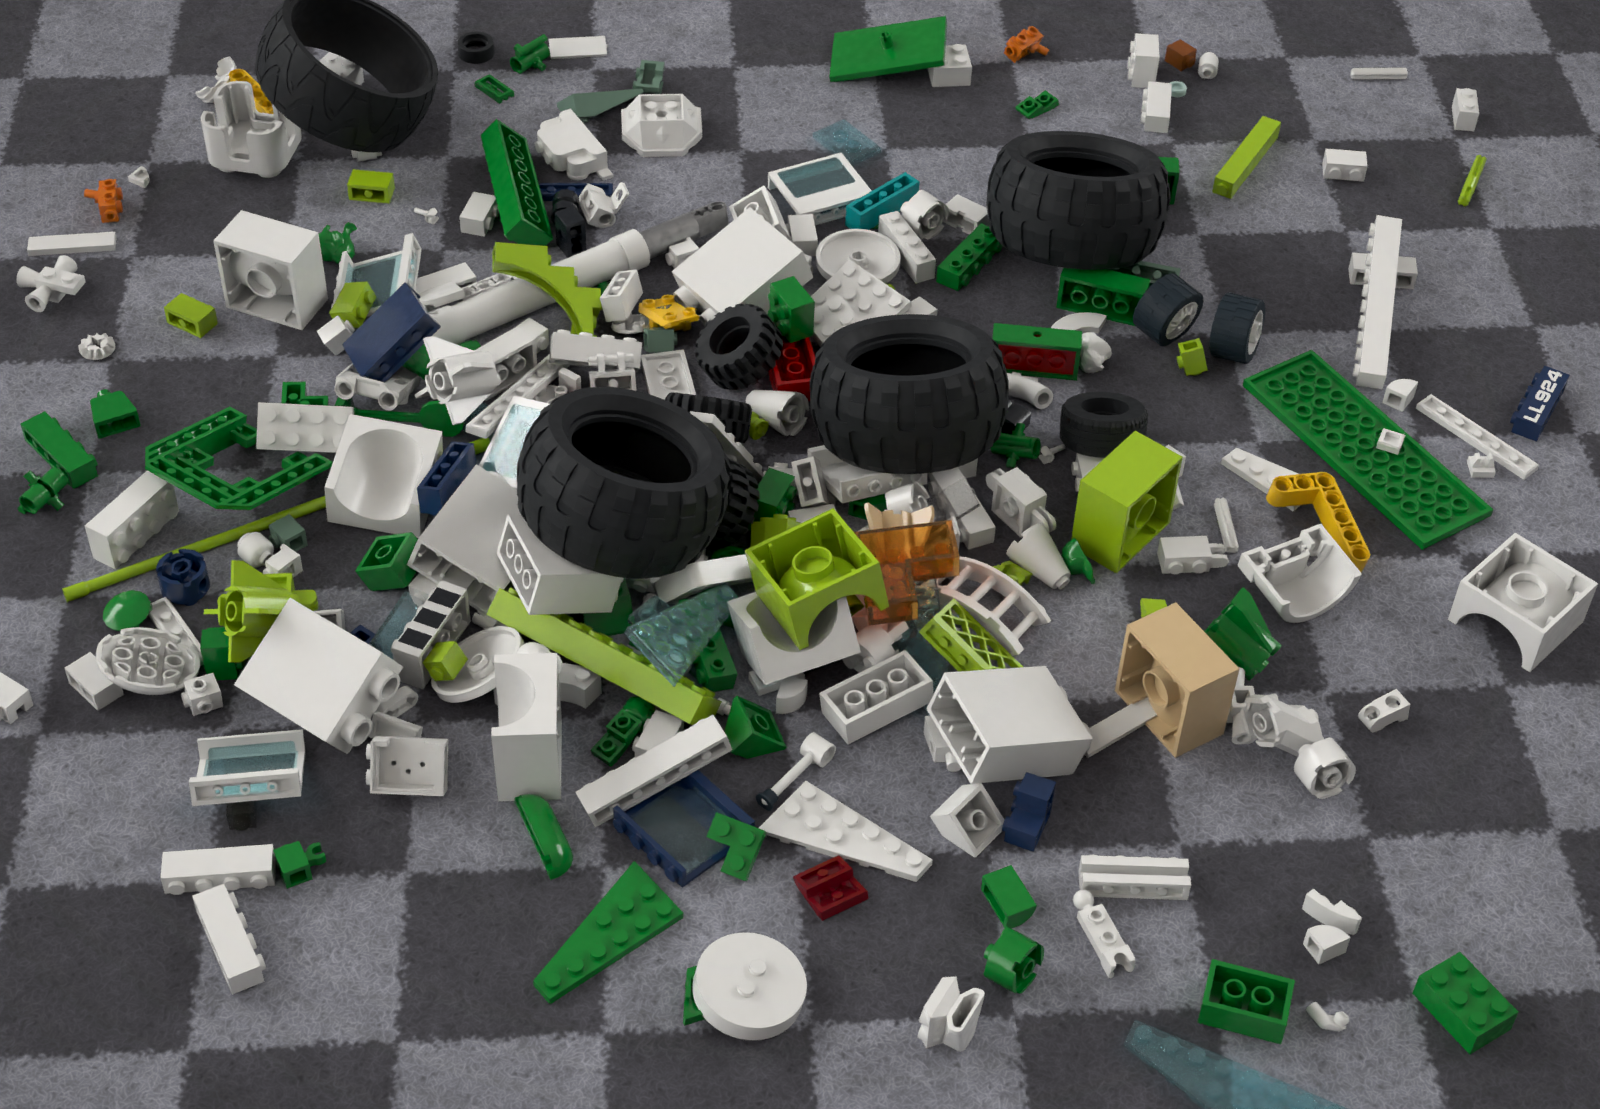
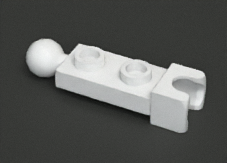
(1102, 934)

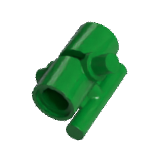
(530, 55)
(1017, 446)
(42, 491)

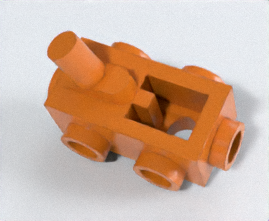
(1024, 43)
(108, 200)

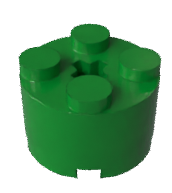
(1013, 960)

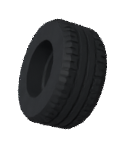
(1100, 422)

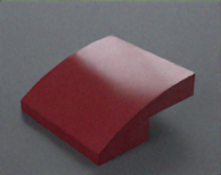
(830, 887)

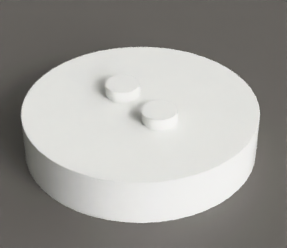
(749, 986)

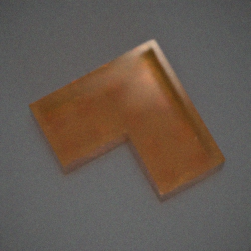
(909, 556)

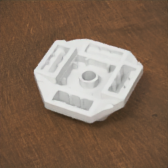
(661, 125)

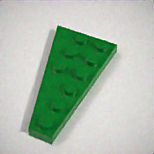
(618, 924)

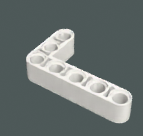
(703, 576)

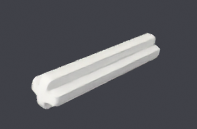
(1378, 73)
(1226, 525)

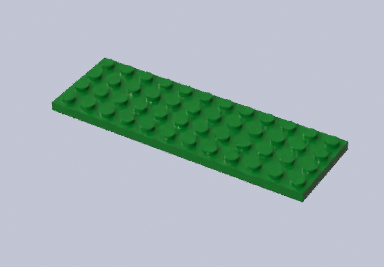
(1344, 431)

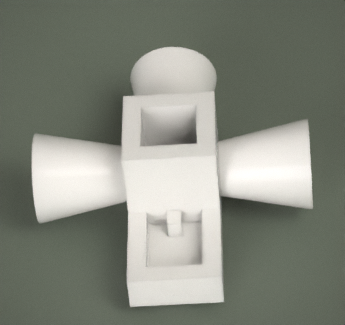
(50, 283)
(1241, 692)

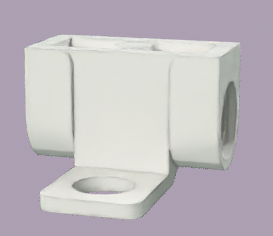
(598, 207)

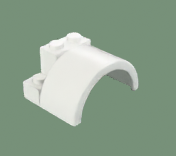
(1292, 586)

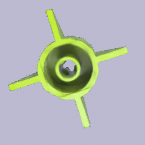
(249, 609)

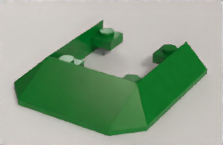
(187, 453)

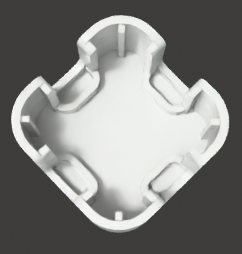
(246, 137)

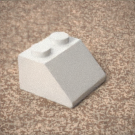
(969, 819)

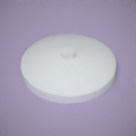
(864, 247)
(478, 672)

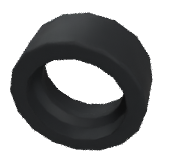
(476, 56)

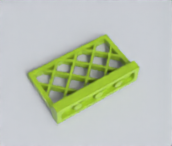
(962, 653)

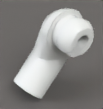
(1326, 1021)

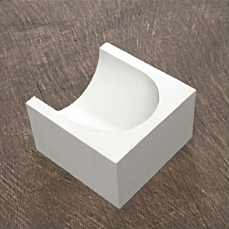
(271, 269)
(379, 475)
(773, 652)
(530, 726)

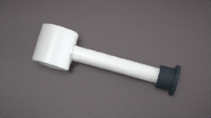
(815, 751)

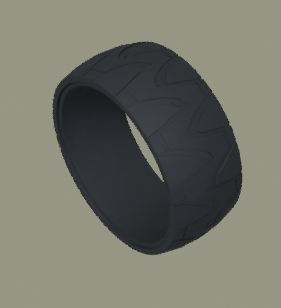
(327, 102)

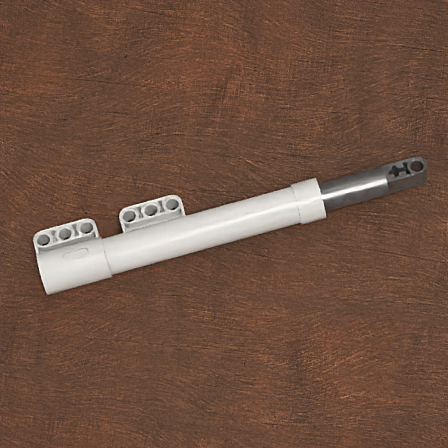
(506, 297)

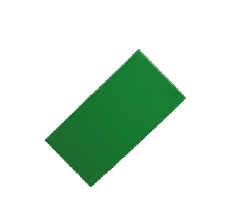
(1036, 106)
(618, 737)

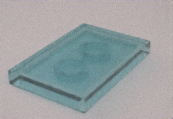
(849, 141)

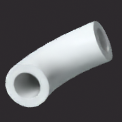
(1029, 390)

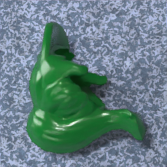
(334, 243)

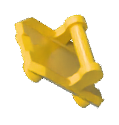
(668, 313)

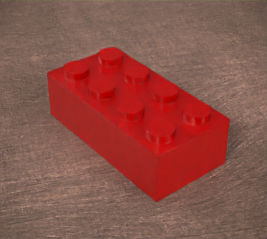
(793, 367)

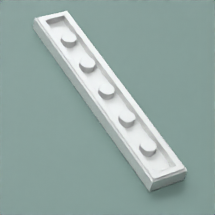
(1477, 436)

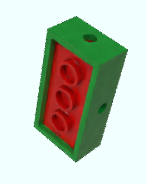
(1039, 350)

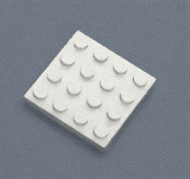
(862, 292)

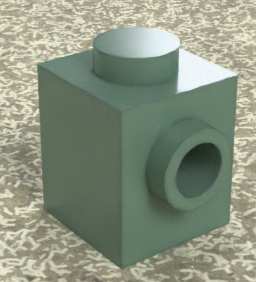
(659, 339)
(288, 532)

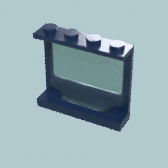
(675, 826)

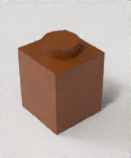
(1180, 55)

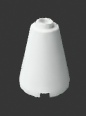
(780, 409)
(1040, 556)

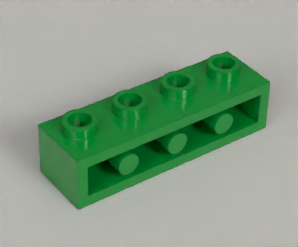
(968, 258)
(59, 449)
(714, 665)

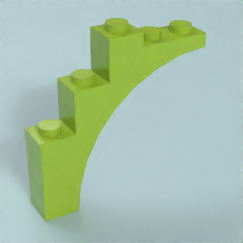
(534, 266)

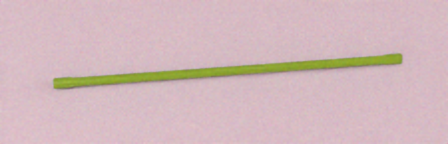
(85, 587)

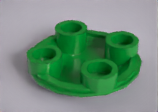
(127, 610)

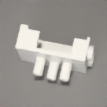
(407, 766)

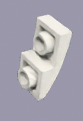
(1334, 915)

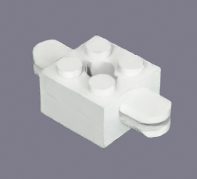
(1018, 500)

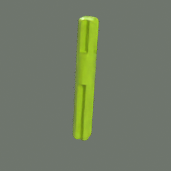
(1472, 180)

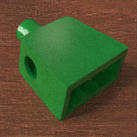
(113, 413)

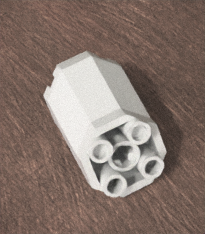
(1280, 724)

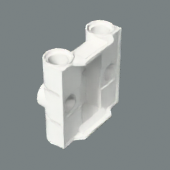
(389, 394)

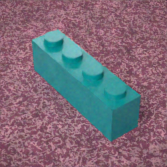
(887, 198)

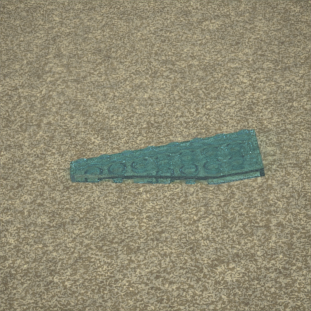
(1214, 1079)

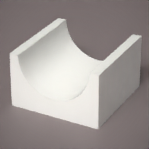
(1528, 594)

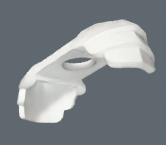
(224, 67)

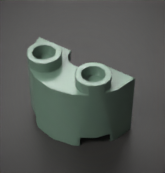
(650, 77)

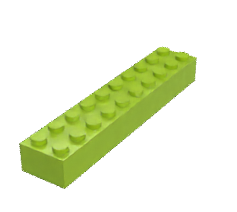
(605, 658)

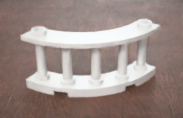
(1015, 594)

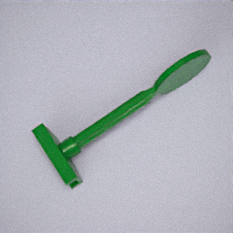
(431, 416)

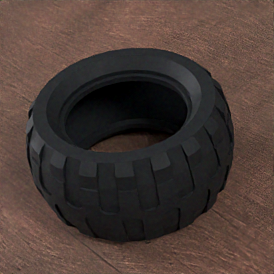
(1077, 199)
(909, 393)
(622, 482)

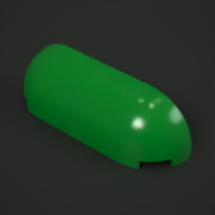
(545, 834)

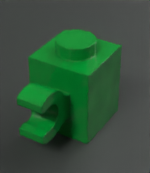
(295, 864)

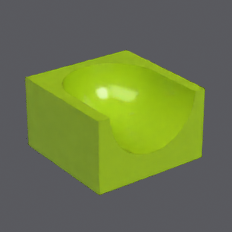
(1126, 501)
(811, 568)

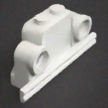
(572, 147)

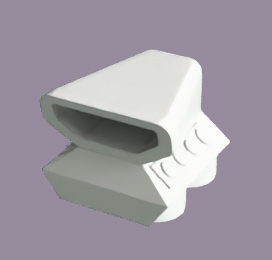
(950, 1015)

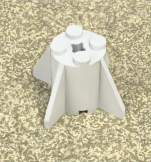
(458, 377)

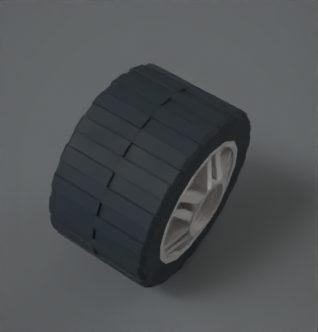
(1168, 309)
(1237, 328)

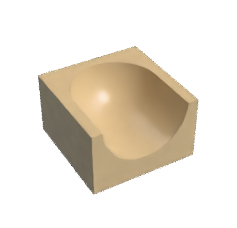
(1181, 675)

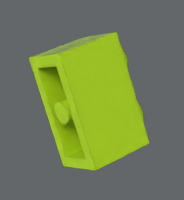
(371, 186)
(354, 303)
(190, 315)

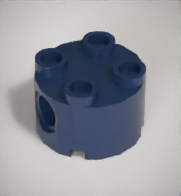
(183, 577)

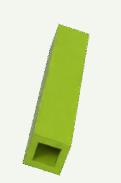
(1246, 157)

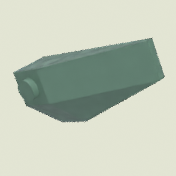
(594, 103)

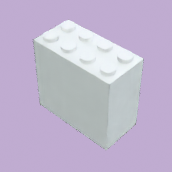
(549, 581)

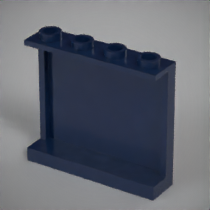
(390, 335)

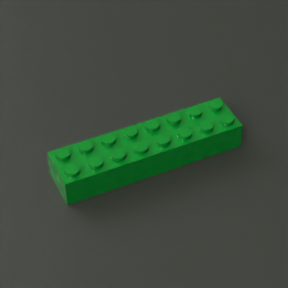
(515, 186)

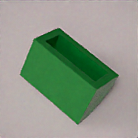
(1008, 897)

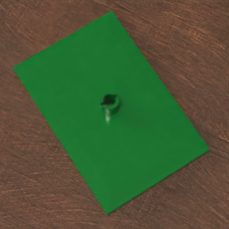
(888, 49)

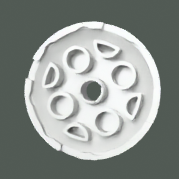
(147, 661)

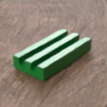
(491, 89)

